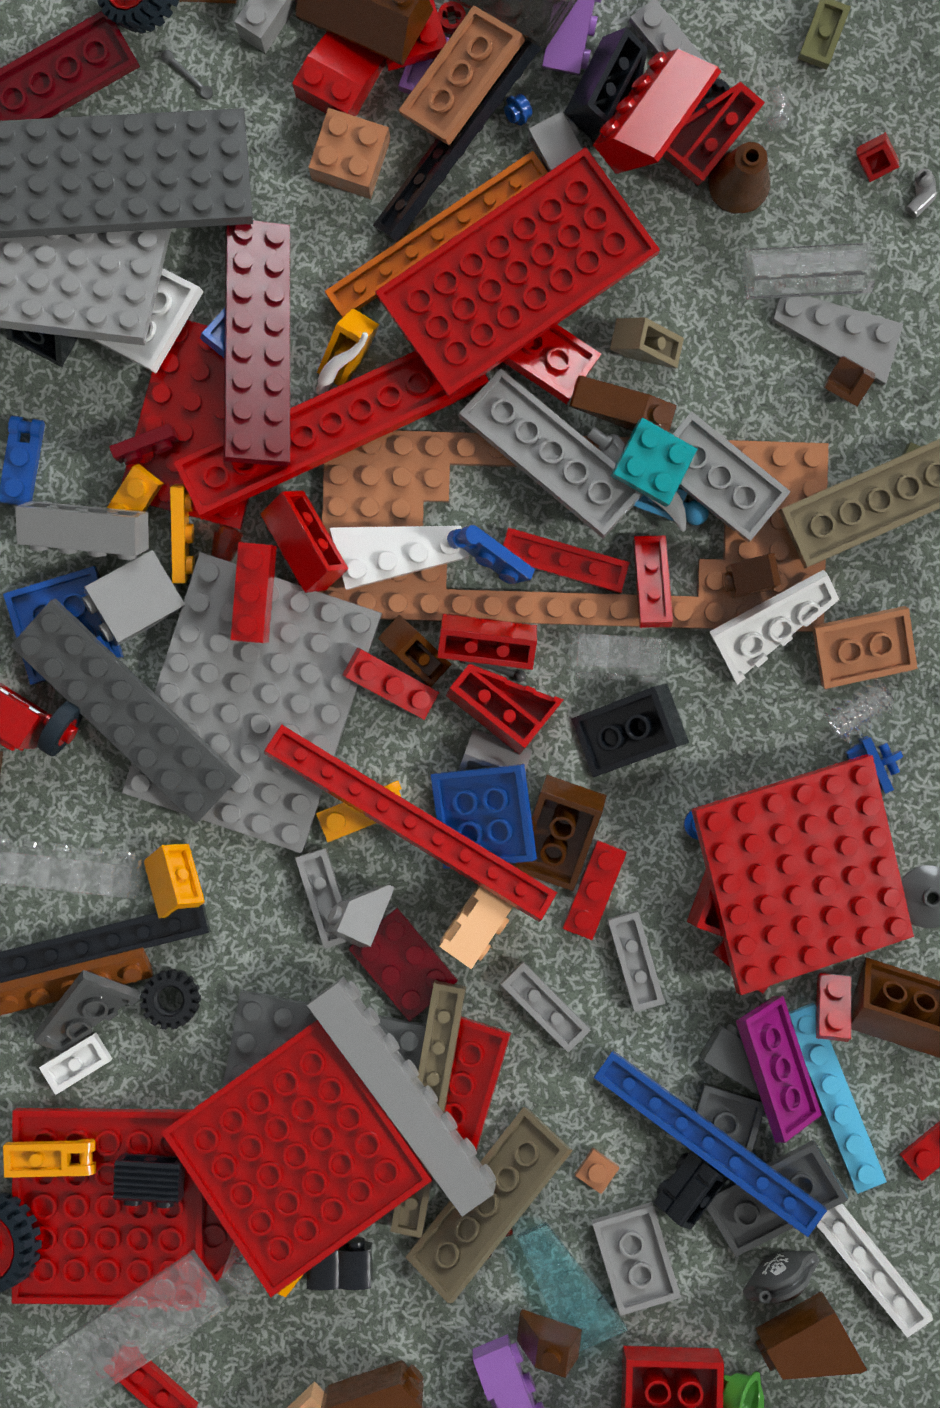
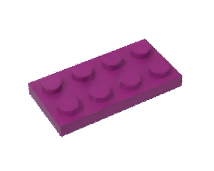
(779, 1068)

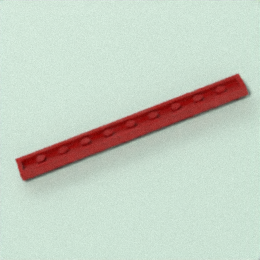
(410, 823)

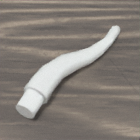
(330, 370)

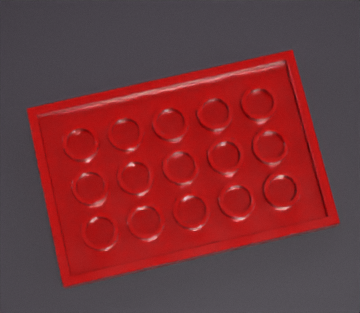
(191, 399)

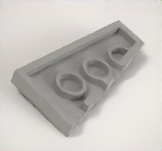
(842, 332)

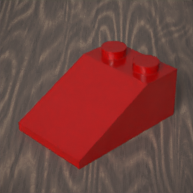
(337, 75)

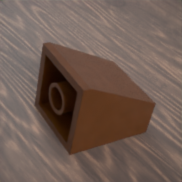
(808, 1342)
(383, 1387)

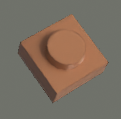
(597, 1170)

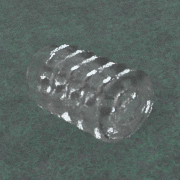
(860, 711)

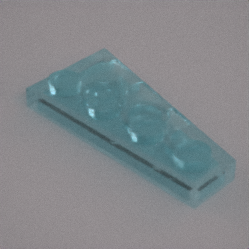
(567, 1287)

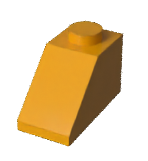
(344, 337)

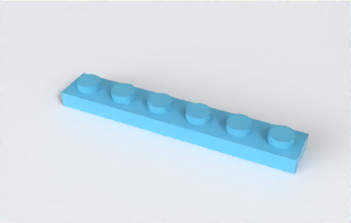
(837, 1102)

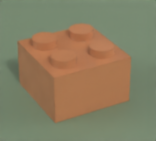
(349, 153)

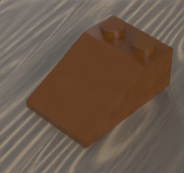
(563, 831)

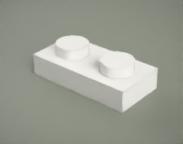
(75, 1063)

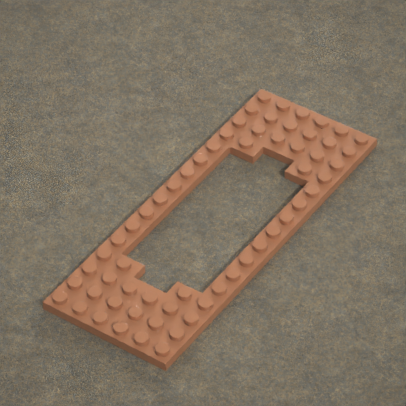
(400, 471)

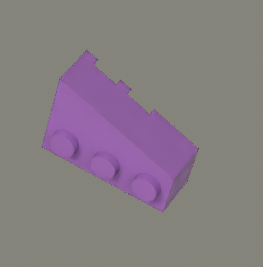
(567, 48)
(503, 1376)

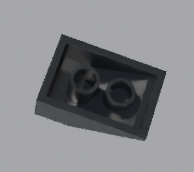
(630, 730)

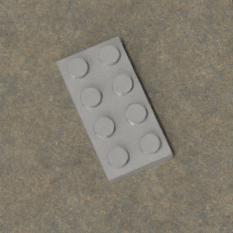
(728, 480)

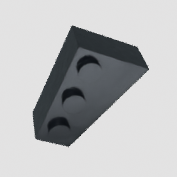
(606, 81)

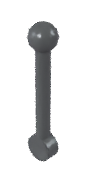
(205, 91)
(519, 675)

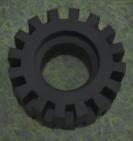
(152, 1005)

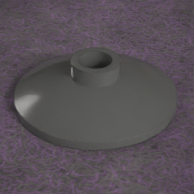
(916, 887)

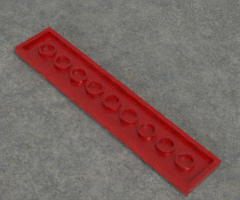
(323, 431)

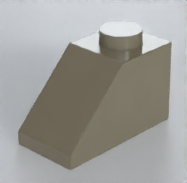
(646, 342)

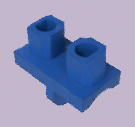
(867, 746)

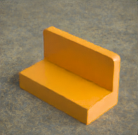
(173, 879)

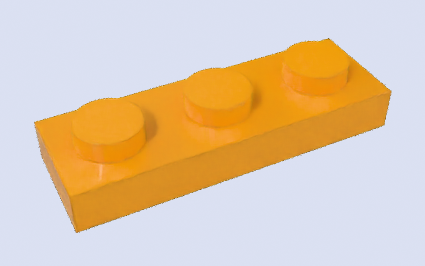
(181, 534)

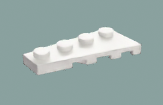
(391, 552)
(759, 631)

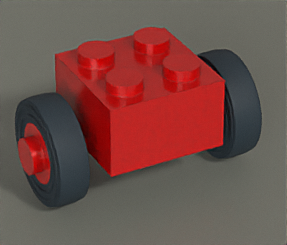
(28, 725)

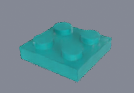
(654, 462)

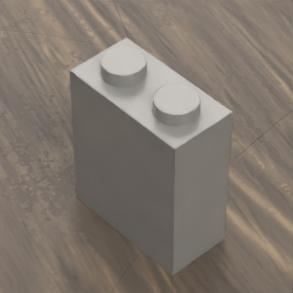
(132, 598)

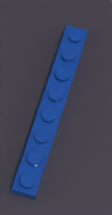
(711, 1143)

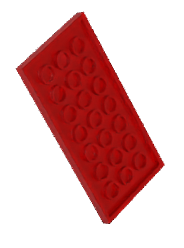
(517, 272)

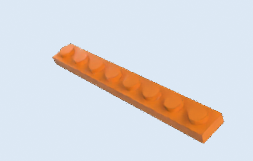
(360, 285)

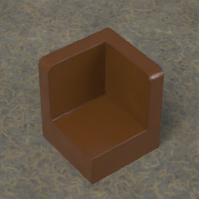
(849, 380)

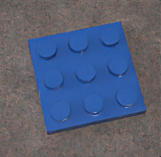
(68, 589)
(488, 809)

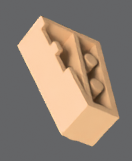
(475, 926)

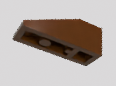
(620, 404)

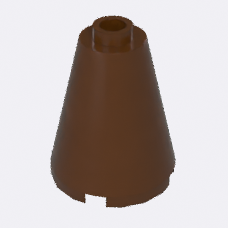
(741, 179)

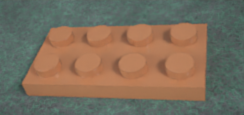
(461, 75)

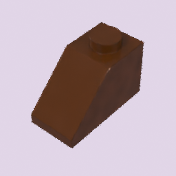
(752, 576)
(414, 650)
(548, 1343)

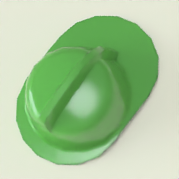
(743, 1391)

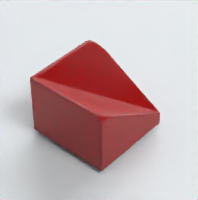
(877, 157)

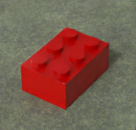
(672, 1377)

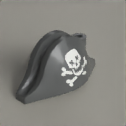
(781, 1276)

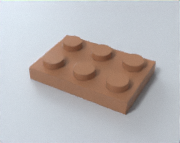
(865, 647)

